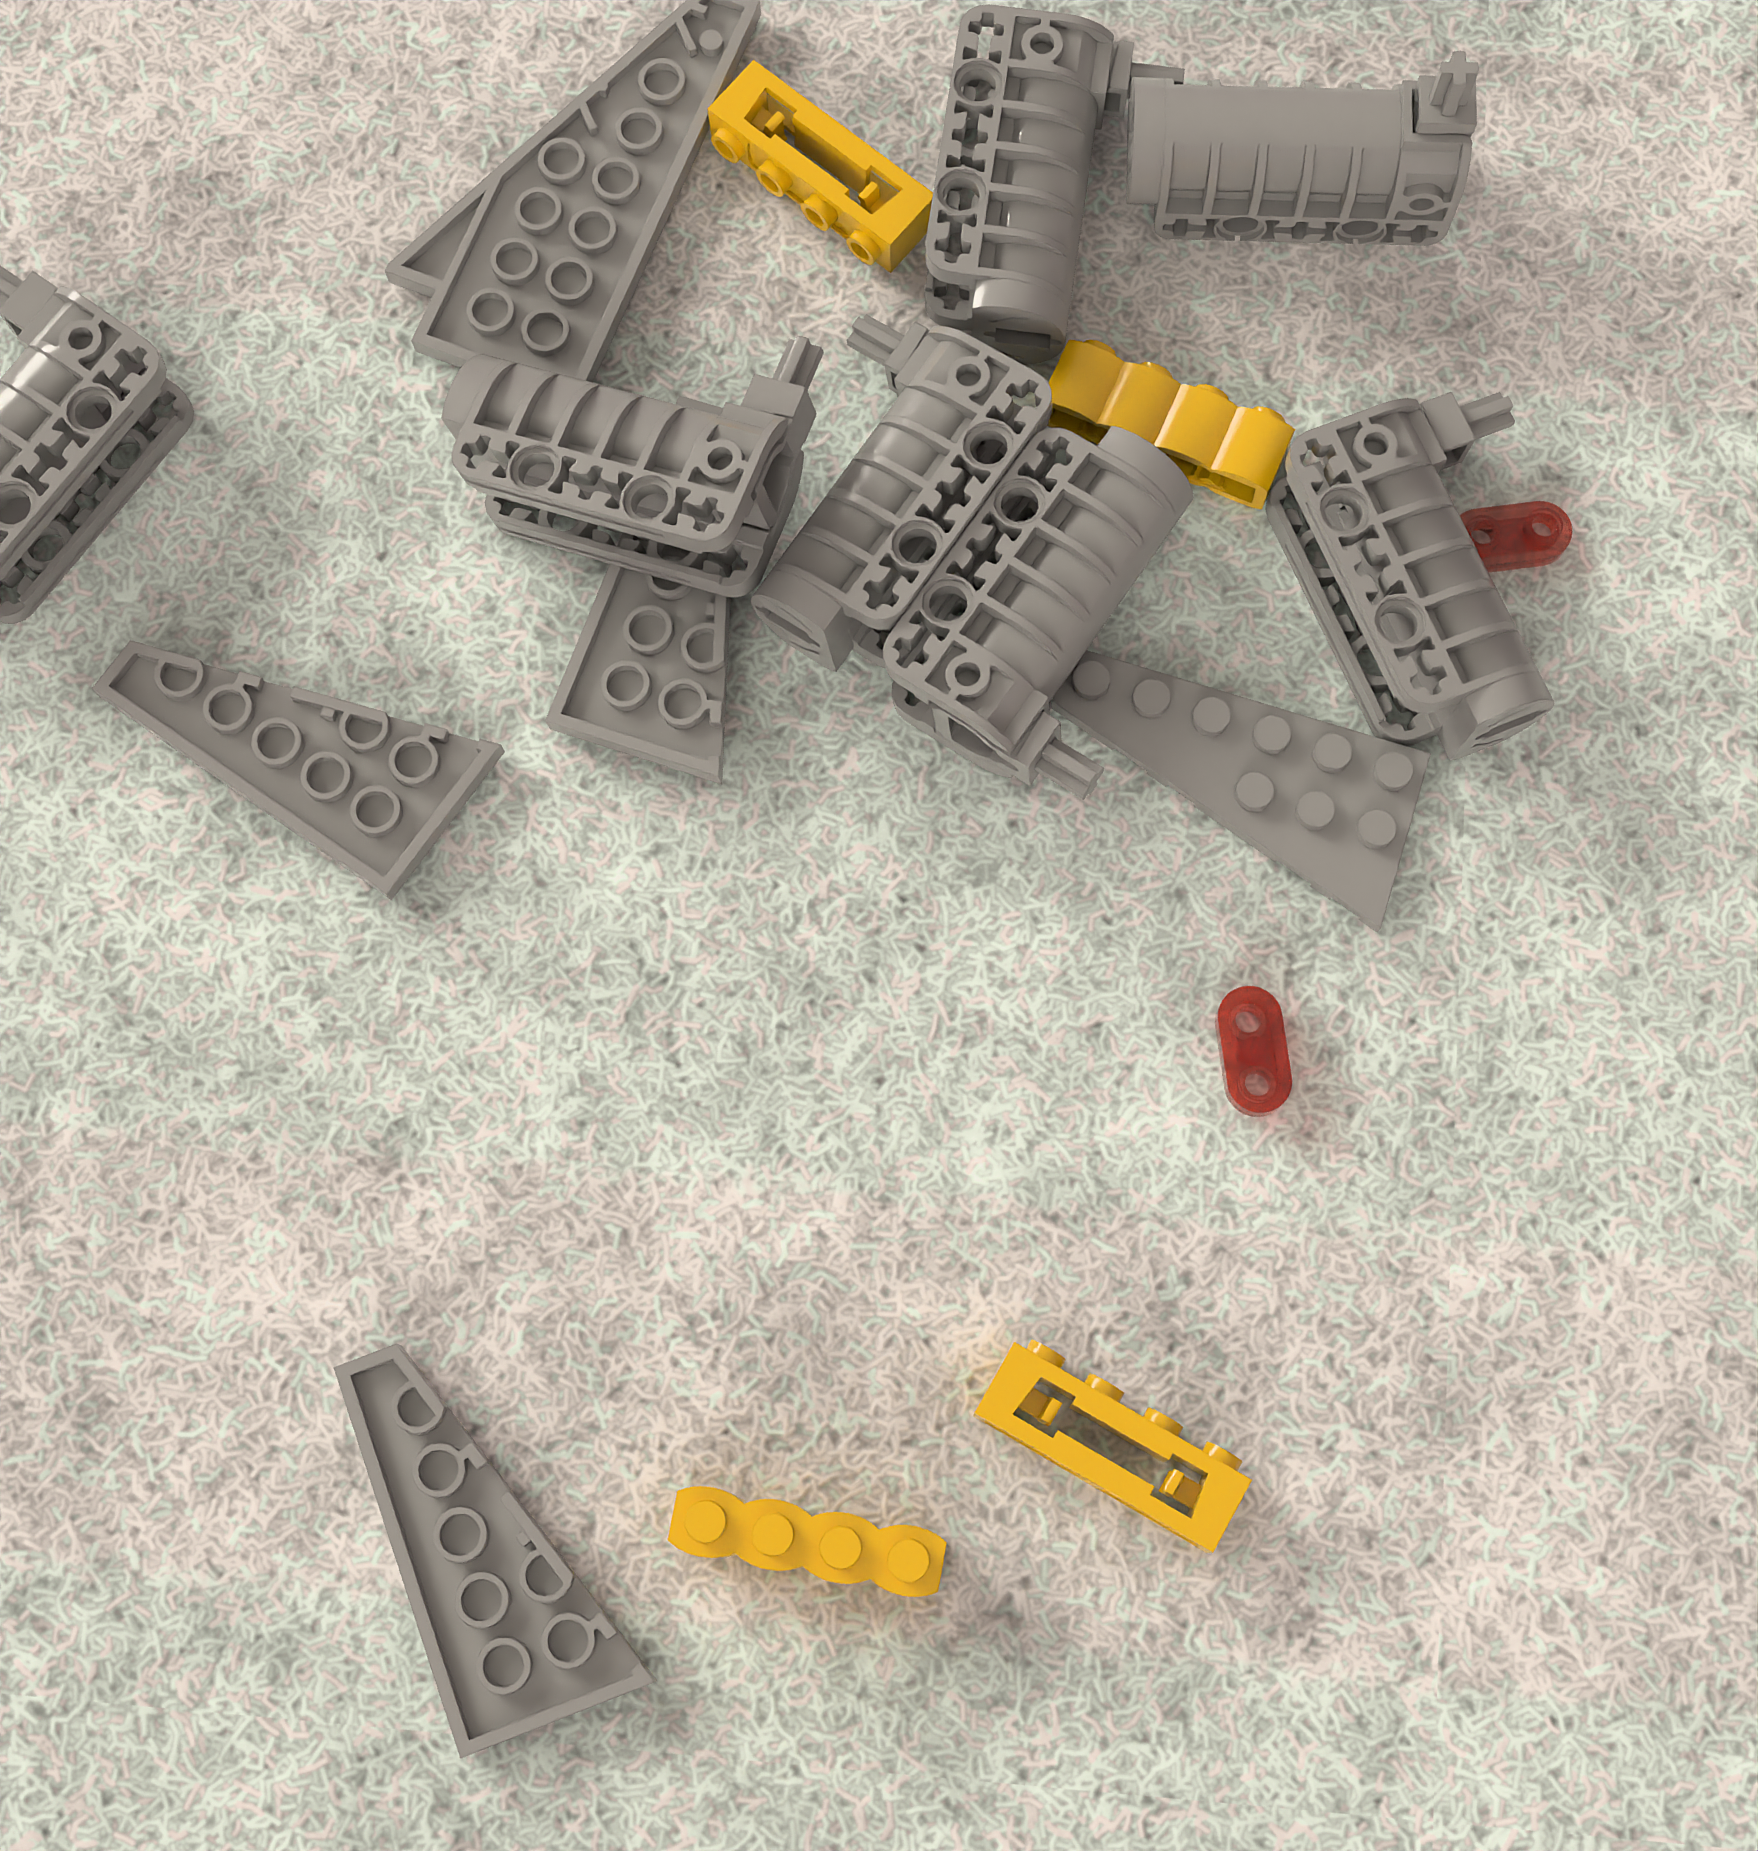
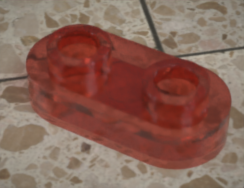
(1513, 538)
(1255, 1052)

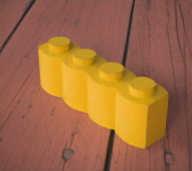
(1197, 426)
(786, 1537)

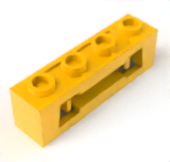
(751, 128)
(1209, 1502)

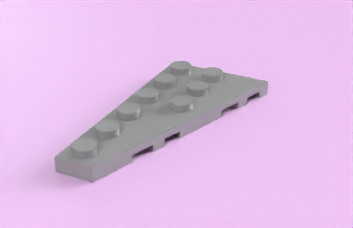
(651, 667)
(324, 767)
(1283, 782)
(490, 1593)

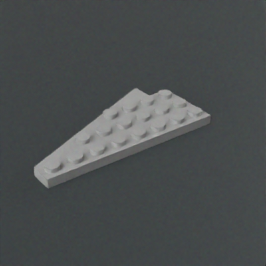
(564, 227)

